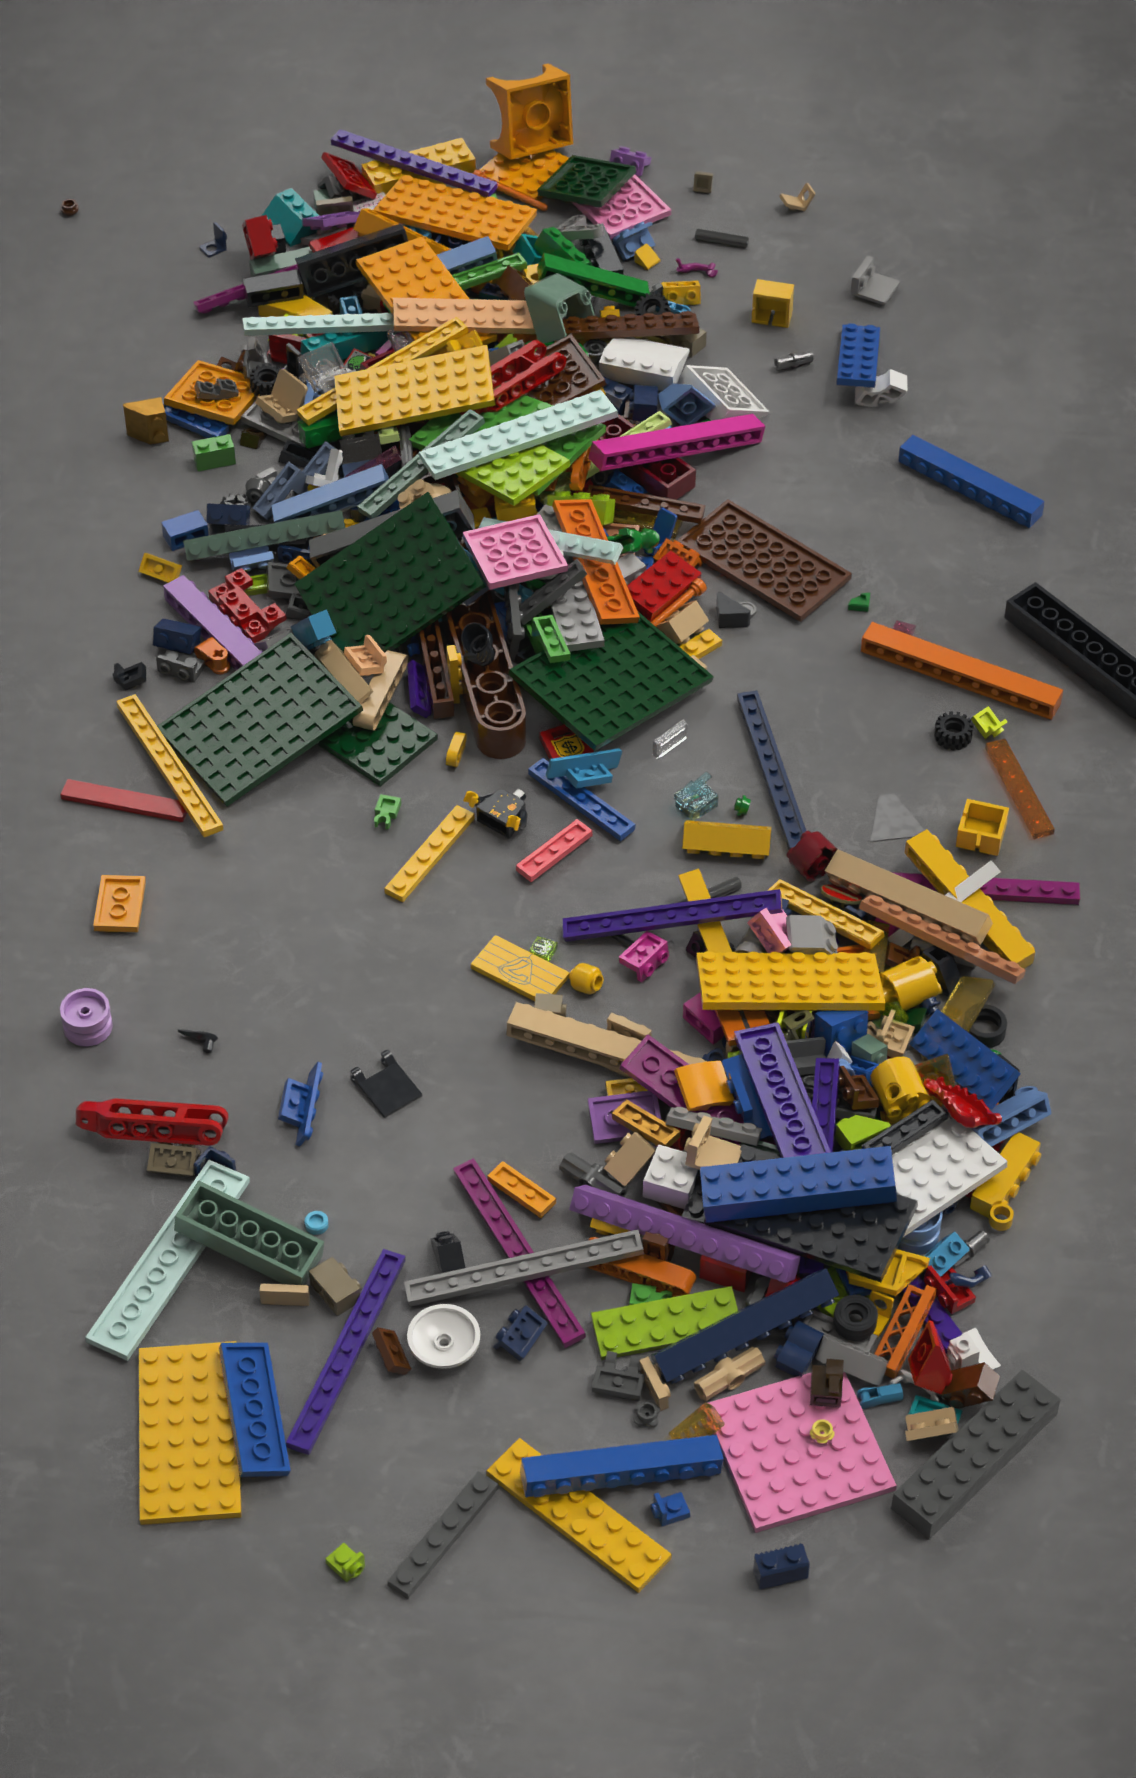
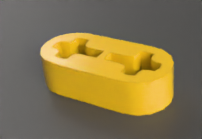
(456, 749)

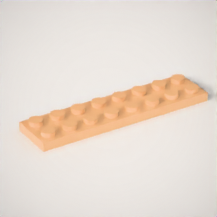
(477, 315)

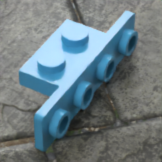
(586, 768)

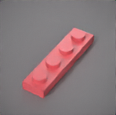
(554, 850)

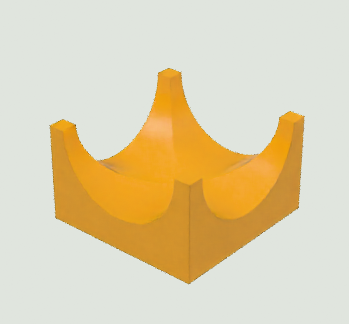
(533, 113)

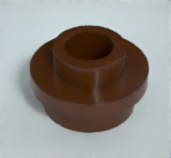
(69, 207)

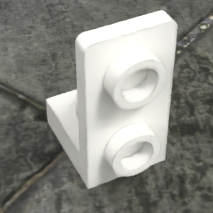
(335, 460)

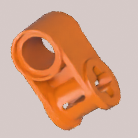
(214, 655)

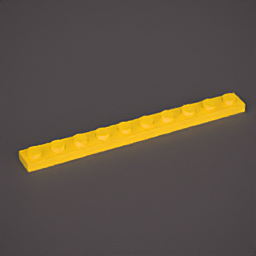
(418, 349)
(170, 766)

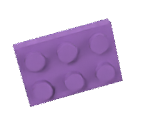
(326, 222)
(601, 1109)

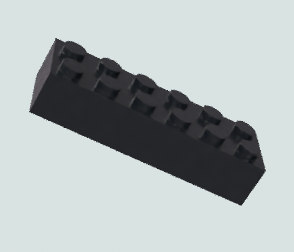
(336, 265)

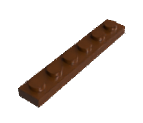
(651, 504)

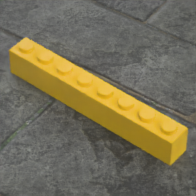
(946, 874)

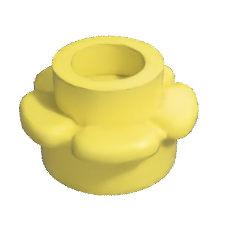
(822, 1426)

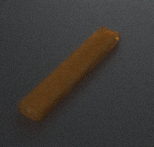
(1019, 788)

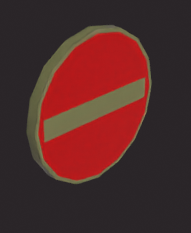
(840, 894)

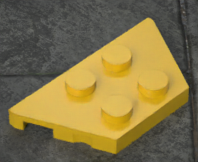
(900, 1273)

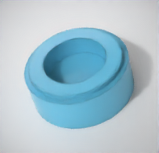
(316, 1222)

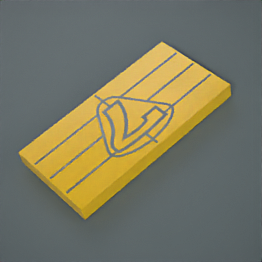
(519, 969)

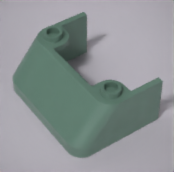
(553, 300)

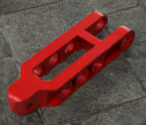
(525, 367)
(184, 1128)

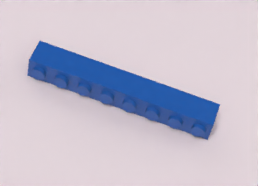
(971, 481)
(621, 1466)

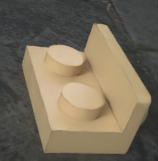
(931, 1423)

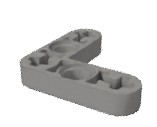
(577, 228)

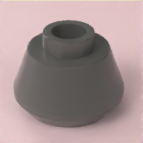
(255, 488)

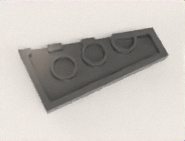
(513, 619)

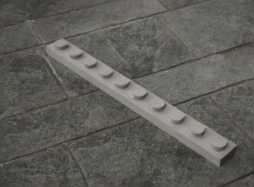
(523, 1268)

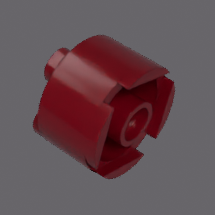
(811, 855)

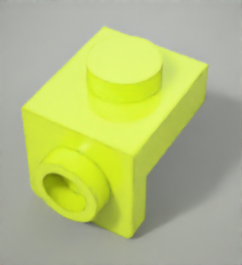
(988, 723)

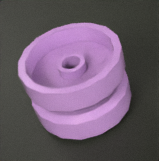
(86, 1017)

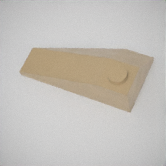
(339, 666)

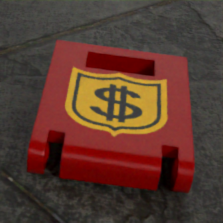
(562, 746)

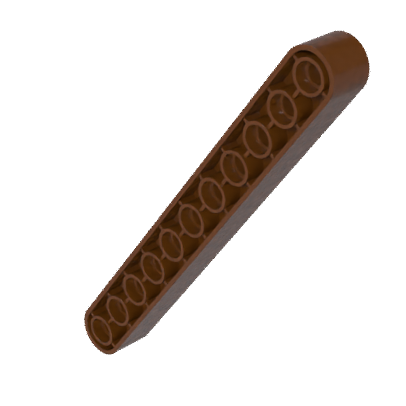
(488, 691)

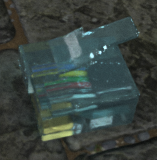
(696, 798)

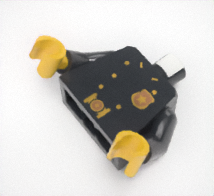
(500, 810)

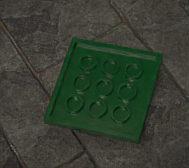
(586, 181)
(382, 751)

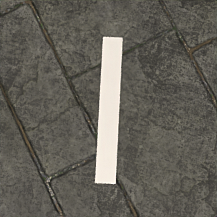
(962, 891)

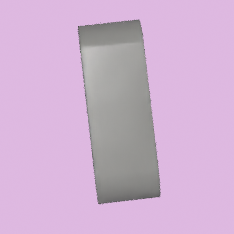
(856, 1360)

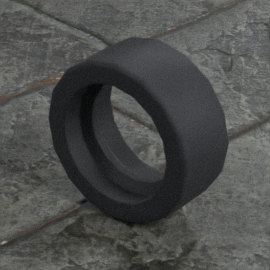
(995, 1015)

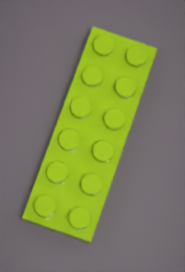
(659, 1322)

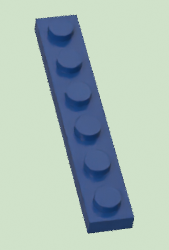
(584, 802)

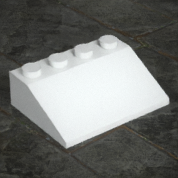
(642, 362)
(724, 391)

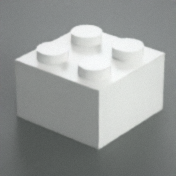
(669, 1178)

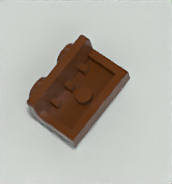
(857, 1090)

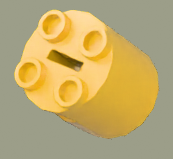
(910, 982)
(899, 1087)

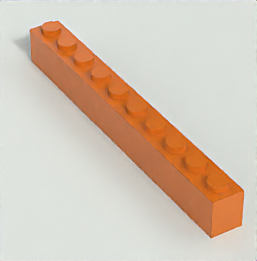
(962, 670)

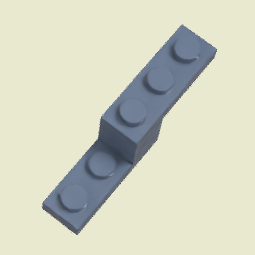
(292, 479)

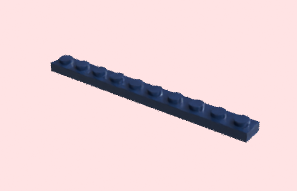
(772, 767)

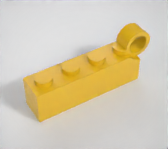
(993, 1195)

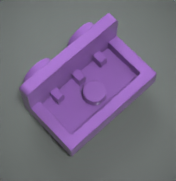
(624, 156)

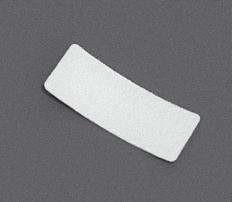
(985, 1354)

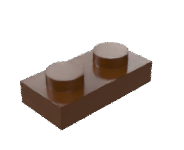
(391, 1351)

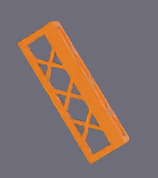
(908, 1333)

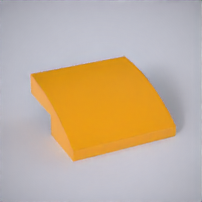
(703, 1085)

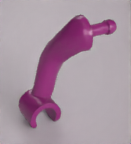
(682, 268)

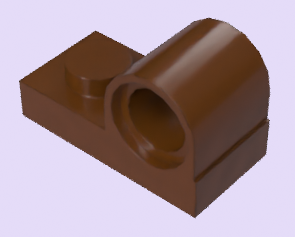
(657, 1246)

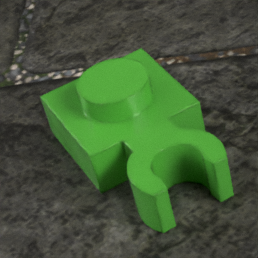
(386, 808)
(646, 1293)

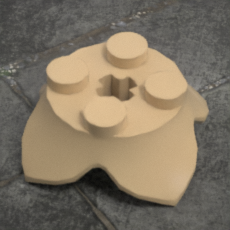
(418, 489)

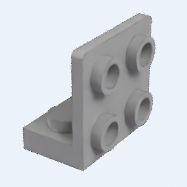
(872, 285)

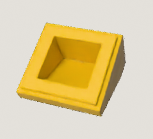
(646, 257)

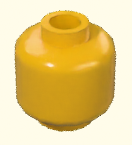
(586, 978)

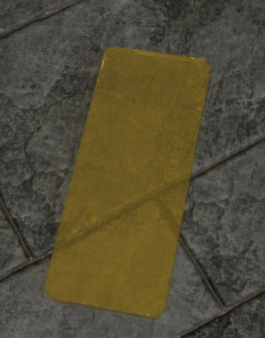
(967, 1000)

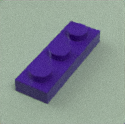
(418, 689)

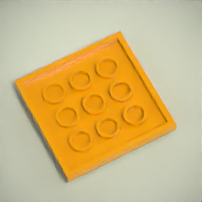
(524, 173)
(225, 410)

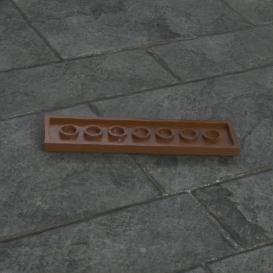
(631, 325)

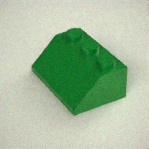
(554, 243)

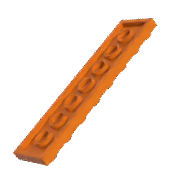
(603, 580)

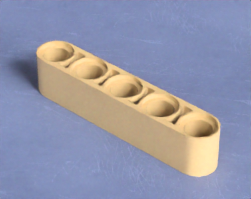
(383, 690)

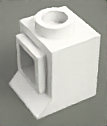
(962, 1352)

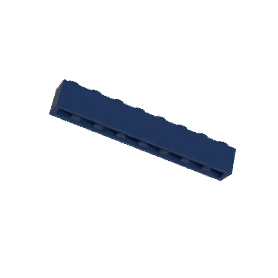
(744, 1325)

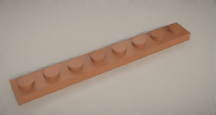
(947, 941)

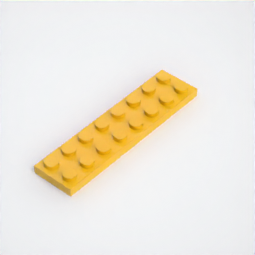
(586, 1523)

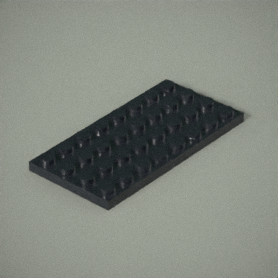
(846, 1237)

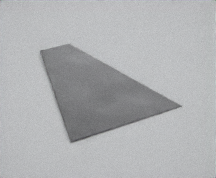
(893, 820)

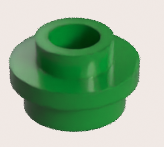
(742, 805)

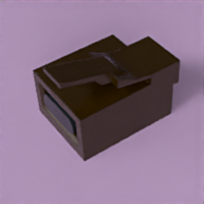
(827, 1383)

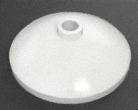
(440, 1326)

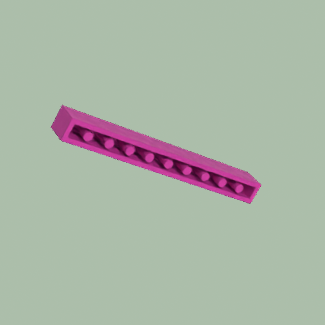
(676, 442)

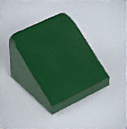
(916, 1018)

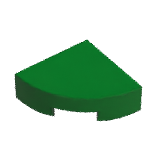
(860, 603)

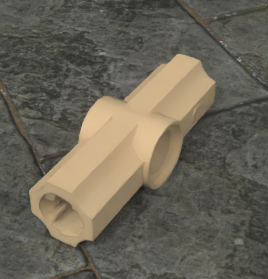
(729, 1373)

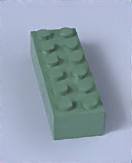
(248, 1235)

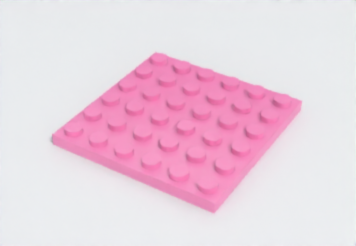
(784, 1470)

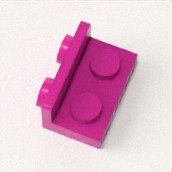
(645, 955)

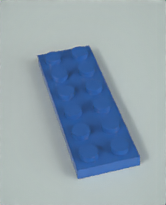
(858, 355)
(971, 1061)
(254, 1409)

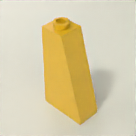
(297, 307)

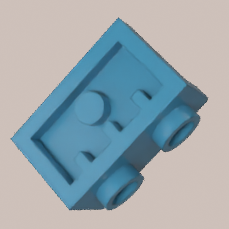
(946, 1253)

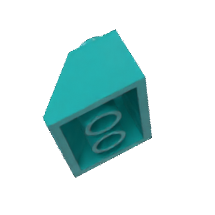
(288, 210)

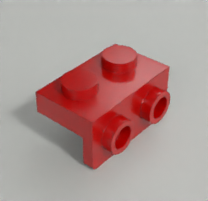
(951, 1296)

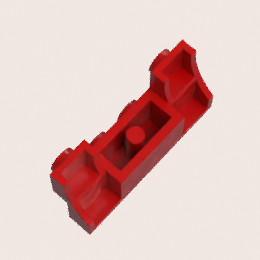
(241, 610)

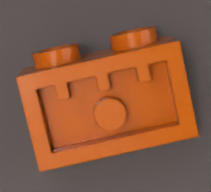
(689, 556)

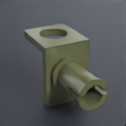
(791, 1025)

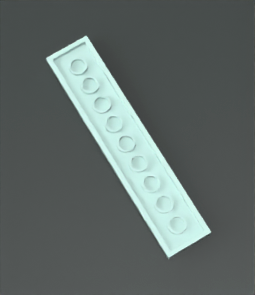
(518, 434)
(157, 1274)

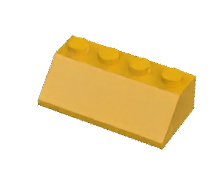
(726, 837)

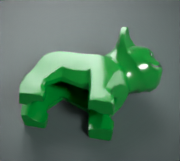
(635, 541)

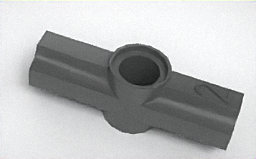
(591, 1175)

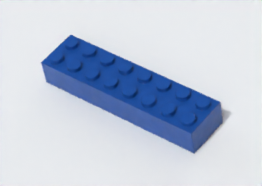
(798, 1184)

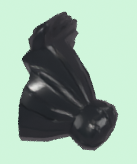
(477, 644)

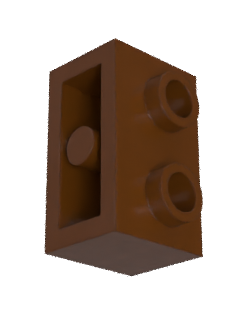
(971, 1386)

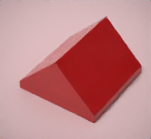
(724, 1273)

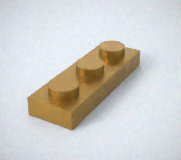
(645, 1124)

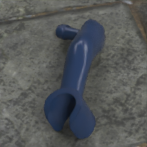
(959, 1280)

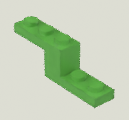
(546, 636)

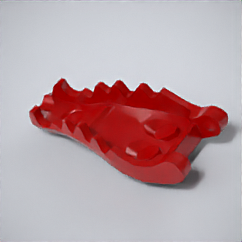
(962, 1107)

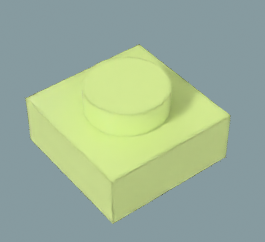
(388, 435)

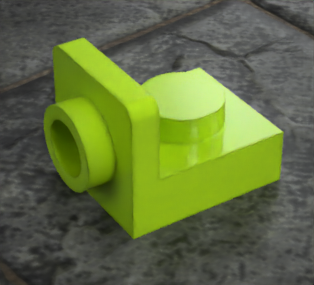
(346, 1562)

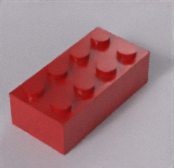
(662, 585)

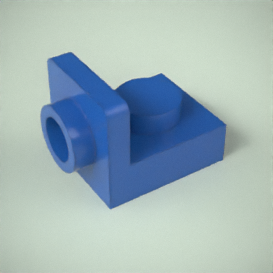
(669, 1508)

